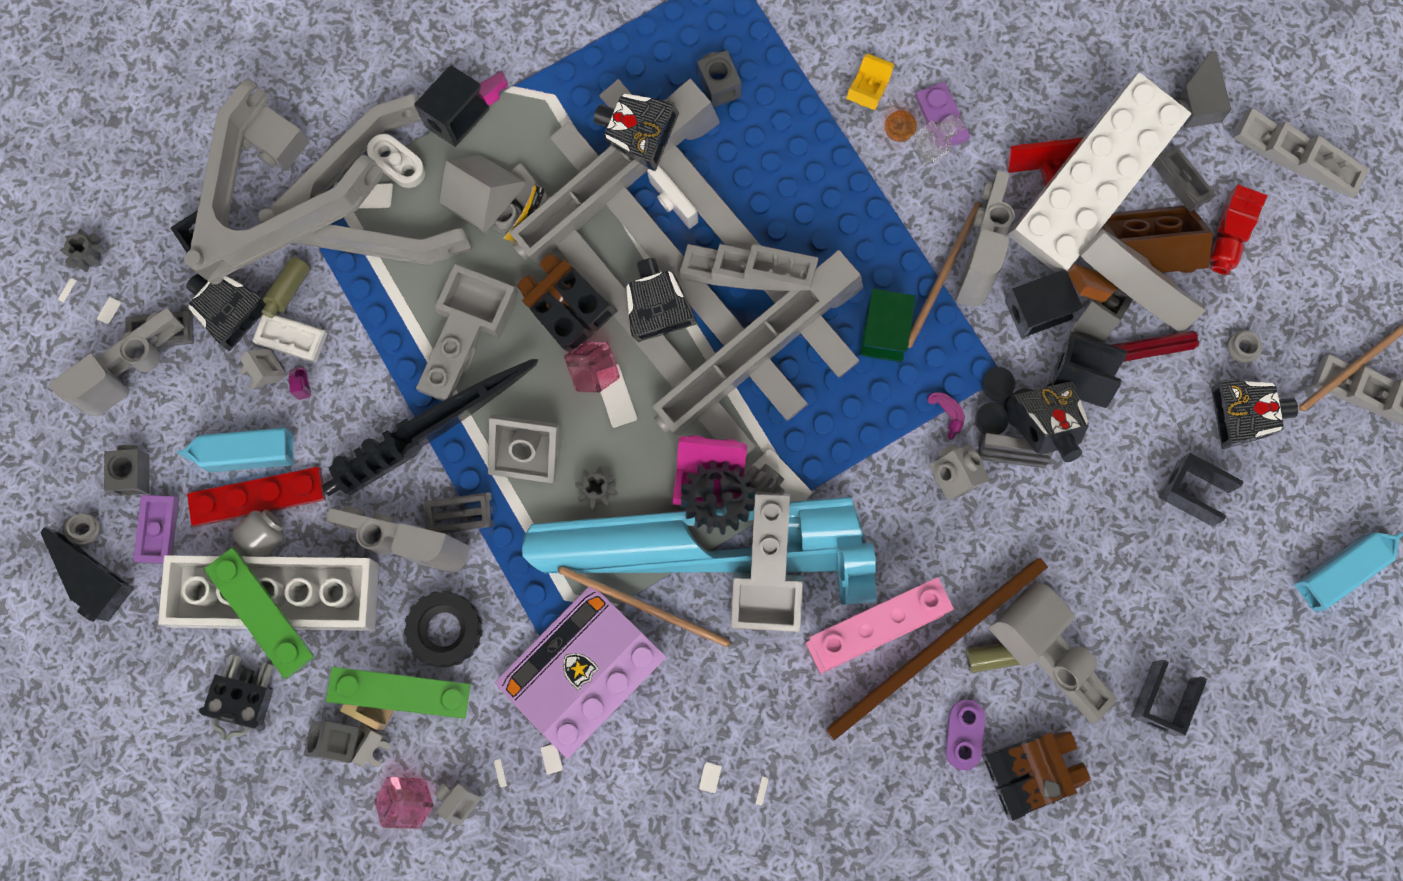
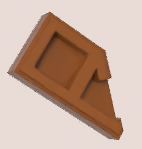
(1091, 283)

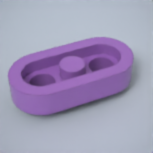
(965, 734)

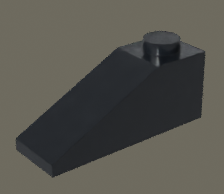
(85, 579)

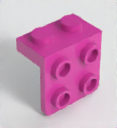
(698, 450)

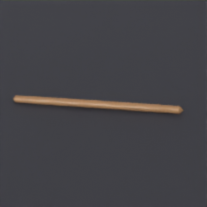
(943, 274)
(1351, 369)
(643, 606)

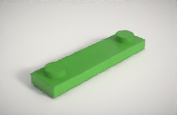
(259, 613)
(397, 692)

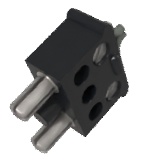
(234, 710)

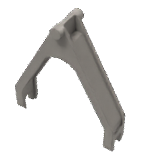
(335, 163)
(219, 249)

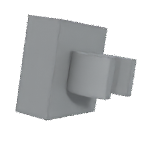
(262, 367)
(367, 741)
(457, 802)

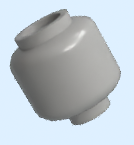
(258, 534)

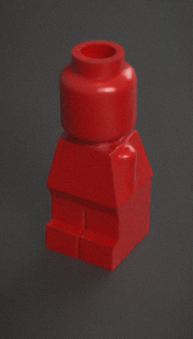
(1235, 227)

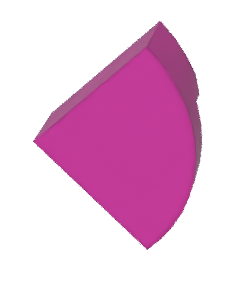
(491, 87)

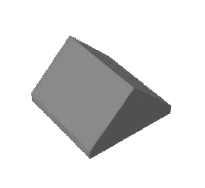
(478, 190)
(523, 448)

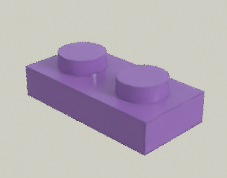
(936, 105)
(155, 528)

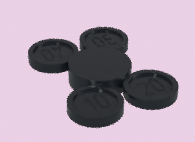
(997, 385)

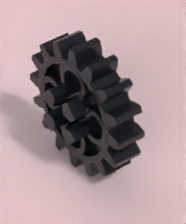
(703, 486)

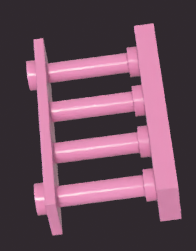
(879, 625)

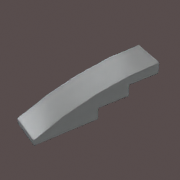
(1307, 156)
(749, 269)
(1141, 281)
(1363, 388)

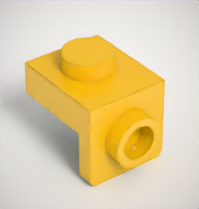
(870, 81)

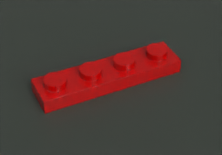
(260, 494)

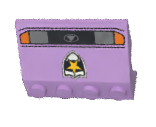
(579, 671)

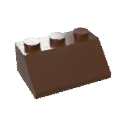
(1165, 236)

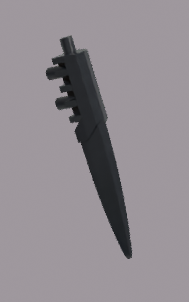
(410, 436)

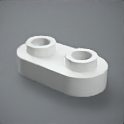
(397, 162)

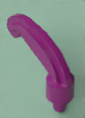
(953, 410)

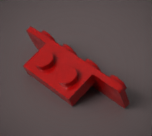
(1041, 156)

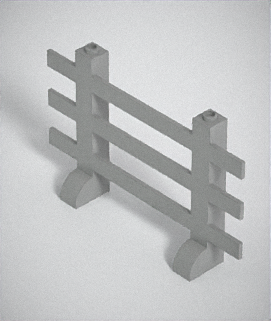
(745, 351)

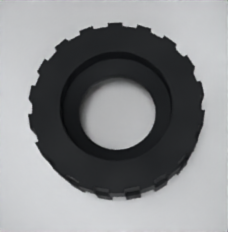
(418, 622)

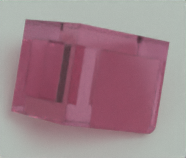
(592, 366)
(403, 803)

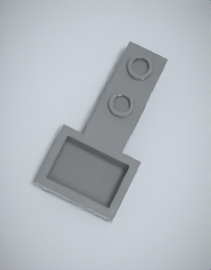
(989, 245)
(471, 306)
(95, 382)
(410, 542)
(767, 595)
(1032, 633)

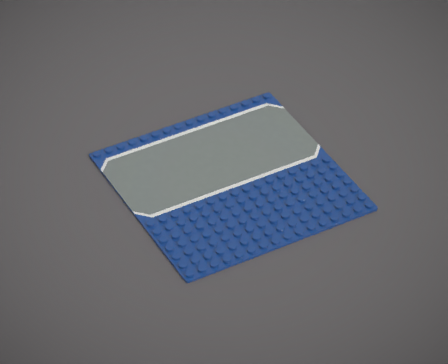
(787, 181)

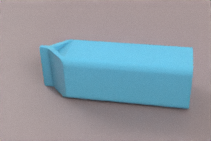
(241, 450)
(1348, 569)

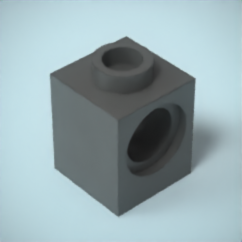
(721, 90)
(136, 481)
(331, 741)

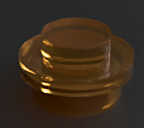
(900, 126)

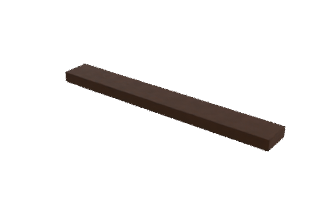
(935, 649)

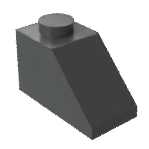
(1206, 94)
(1102, 317)

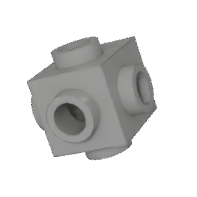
(958, 471)

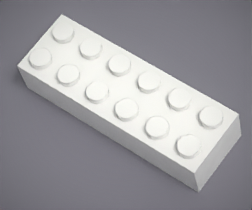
(1099, 173)
(307, 590)

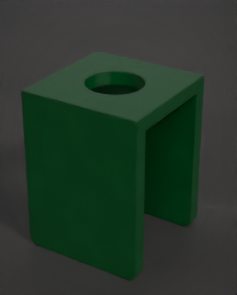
(887, 325)

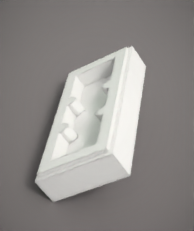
(672, 197)
(290, 337)

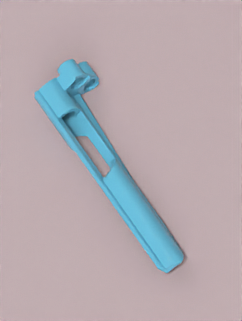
(821, 538)

